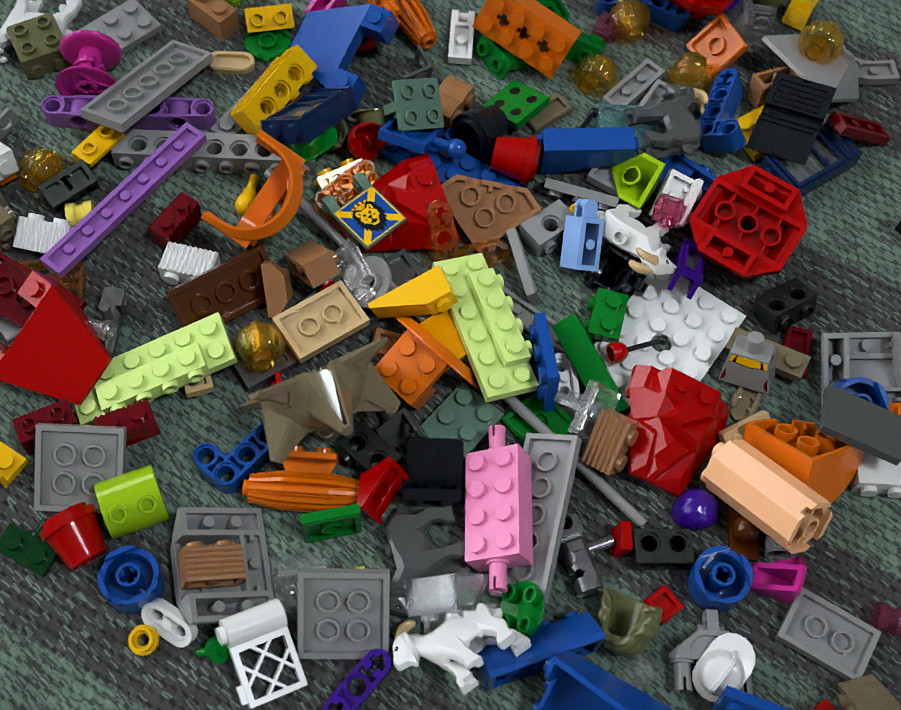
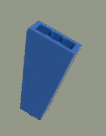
(585, 148)

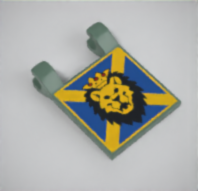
(366, 216)

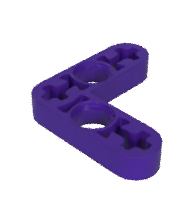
(343, 693)

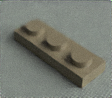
(787, 361)

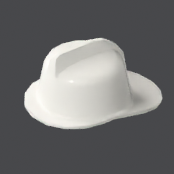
(725, 662)

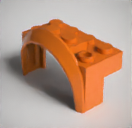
(282, 187)

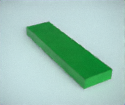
(585, 355)

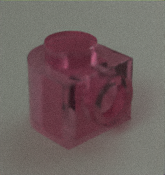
(601, 28)
(668, 210)

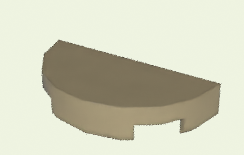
(744, 403)

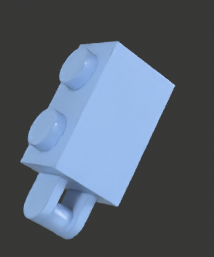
(582, 237)

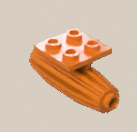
(412, 19)
(304, 484)

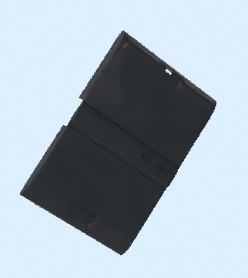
(791, 118)

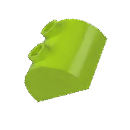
(131, 502)

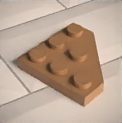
(487, 207)

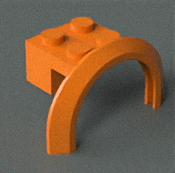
(418, 363)

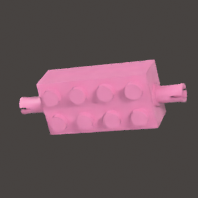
(498, 509)

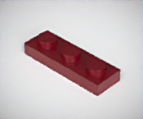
(858, 128)

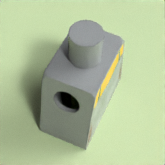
(750, 363)

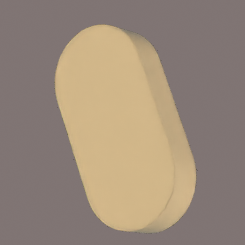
(232, 62)

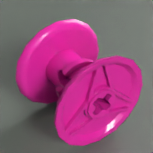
(90, 56)

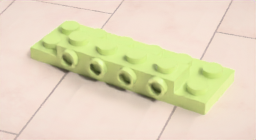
(489, 328)
(160, 367)

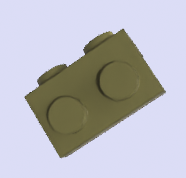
(38, 45)

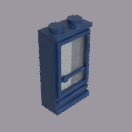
(310, 115)
(827, 160)

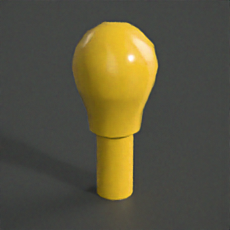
(248, 195)

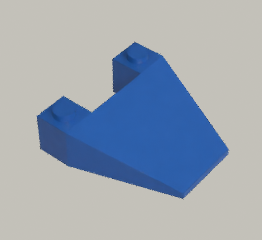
(334, 36)

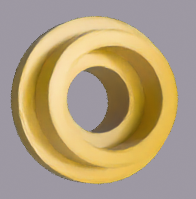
(135, 636)

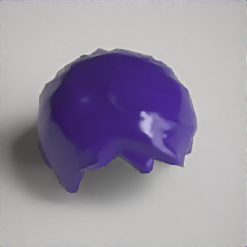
(695, 510)

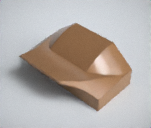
(276, 287)

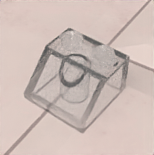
(444, 595)

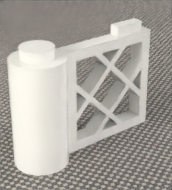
(253, 628)

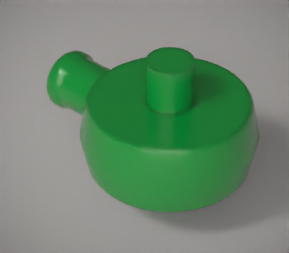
(214, 651)

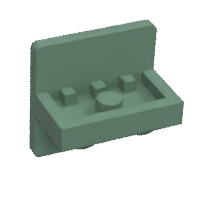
(416, 104)

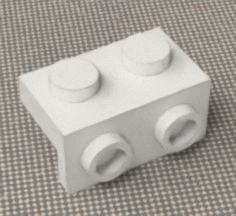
(682, 187)

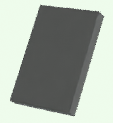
(861, 424)

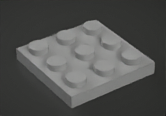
(73, 460)
(342, 612)

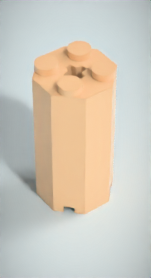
(767, 495)

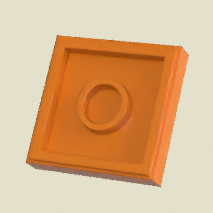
(719, 44)

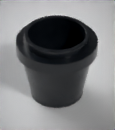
(480, 129)

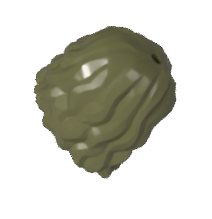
(627, 623)

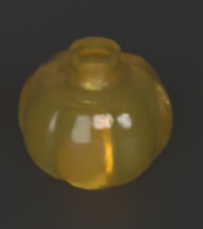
(631, 19)
(820, 37)
(691, 70)
(596, 71)
(38, 166)
(259, 346)

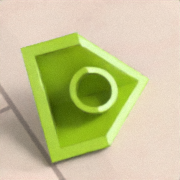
(637, 178)

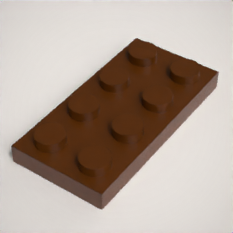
(225, 289)

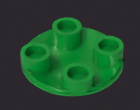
(523, 607)

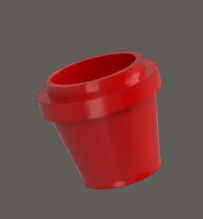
(516, 157)
(75, 535)

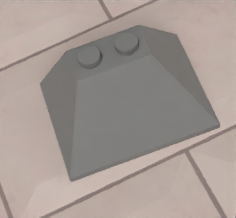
(840, 73)
(862, 355)
(210, 526)

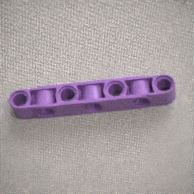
(167, 116)

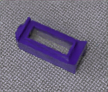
(688, 264)

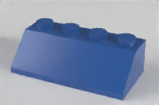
(574, 632)

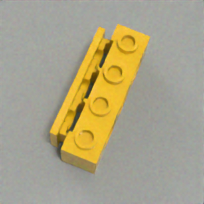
(274, 89)

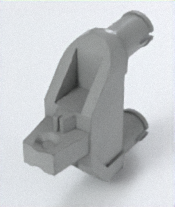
(693, 648)

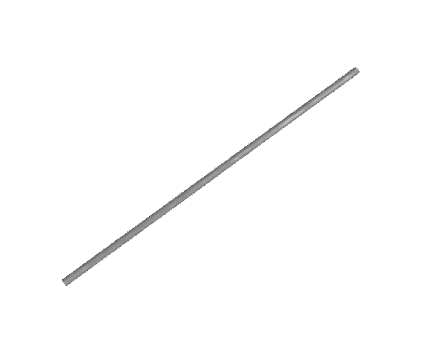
(512, 401)

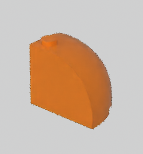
(807, 454)

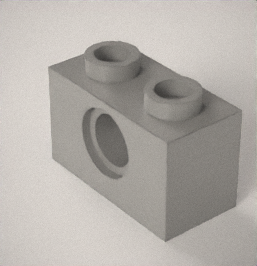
(534, 230)

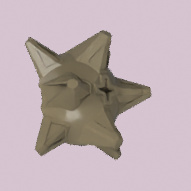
(322, 400)

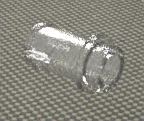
(105, 329)

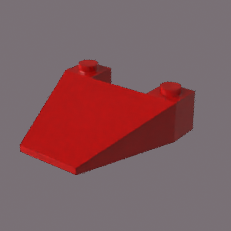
(56, 347)

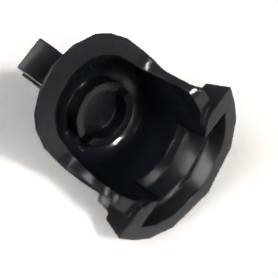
(614, 273)

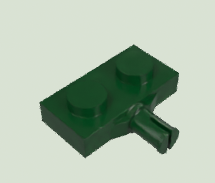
(28, 548)

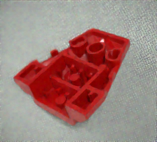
(411, 190)
(675, 426)

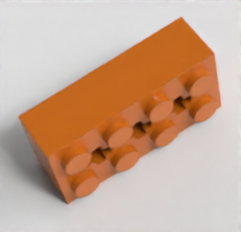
(528, 44)

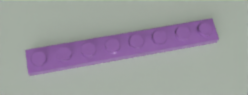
(123, 200)

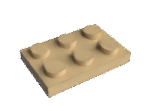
(321, 321)

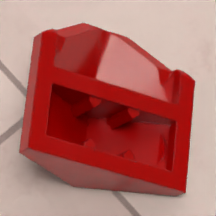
(379, 487)

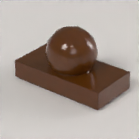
(742, 535)

